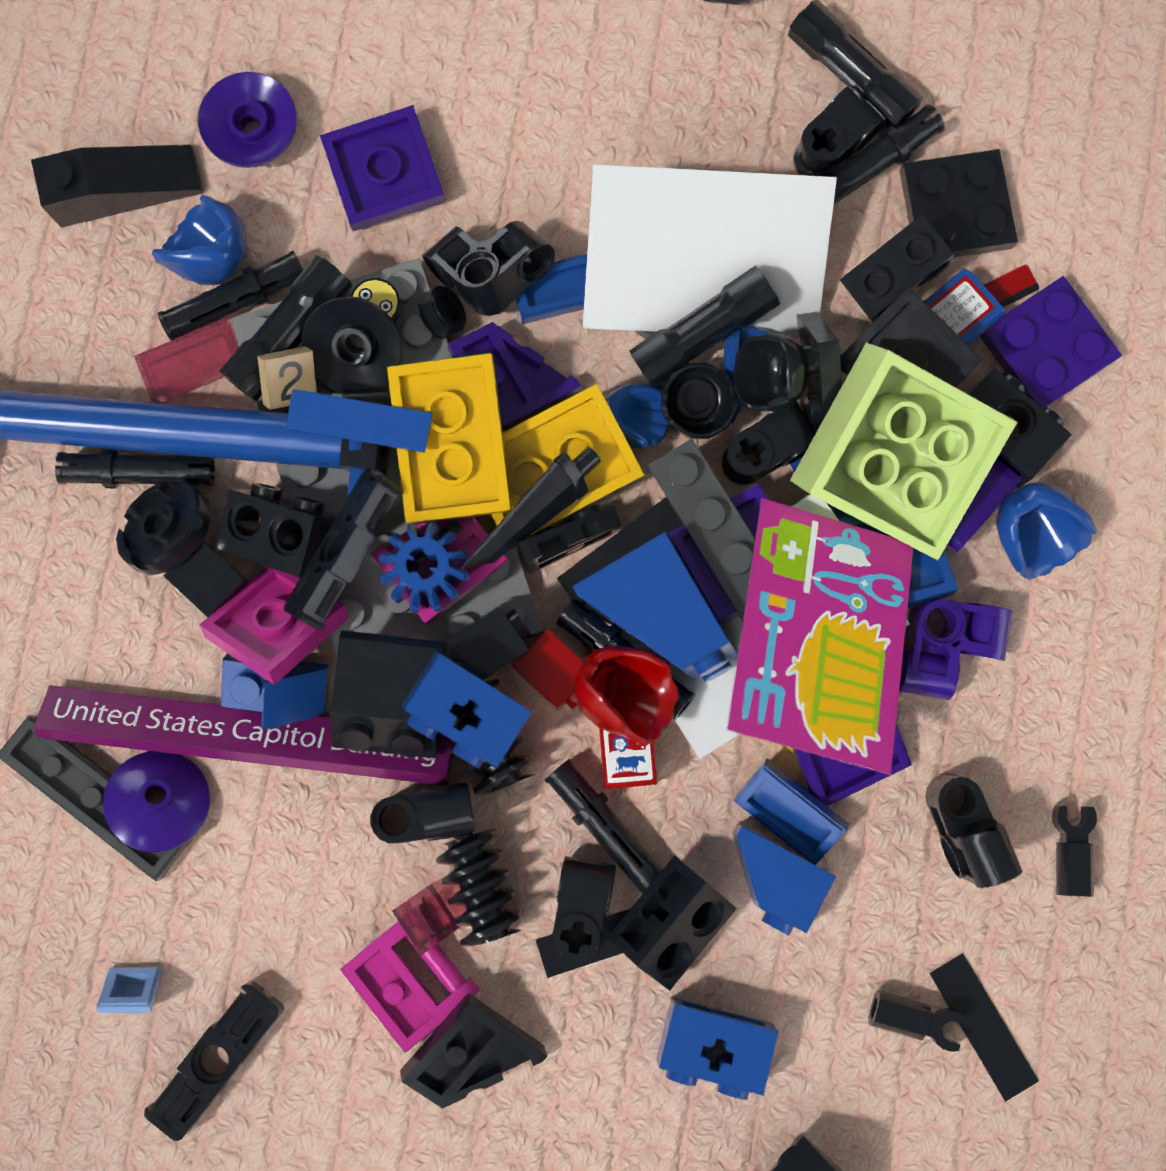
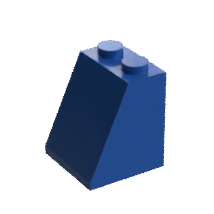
(662, 608)

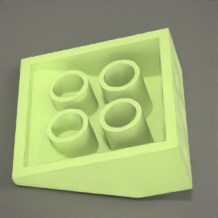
(902, 450)

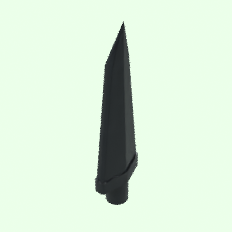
(549, 496)

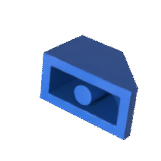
(781, 882)

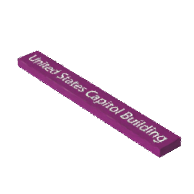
(220, 734)

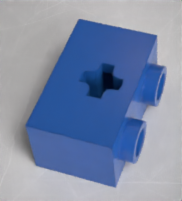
(496, 718)
(746, 1039)

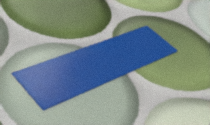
(359, 420)

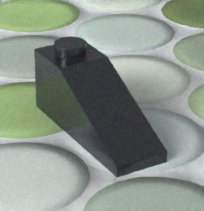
(113, 180)

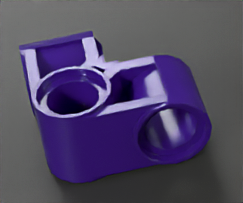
(933, 662)

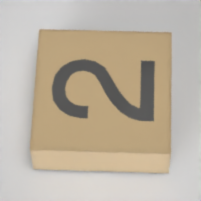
(283, 372)

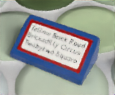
(966, 306)

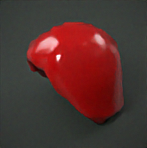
(627, 692)

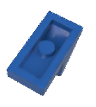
(293, 699)

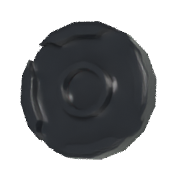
(163, 527)

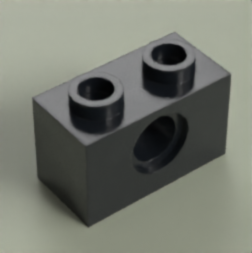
(1039, 427)

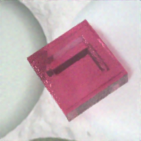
(425, 919)

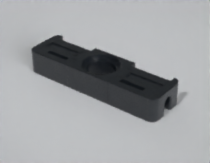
(342, 549)
(195, 1088)

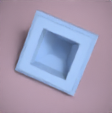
(129, 990)

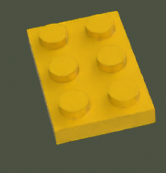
(569, 428)
(465, 450)

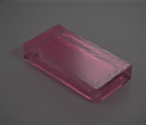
(187, 361)

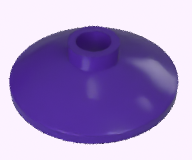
(242, 100)
(159, 825)

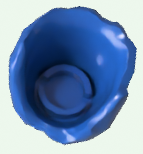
(206, 245)
(1042, 529)

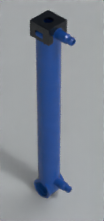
(180, 431)

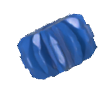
(411, 582)

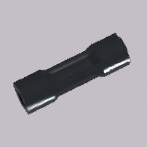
(827, 41)
(735, 306)
(285, 326)

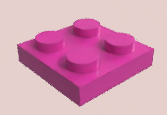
(259, 630)

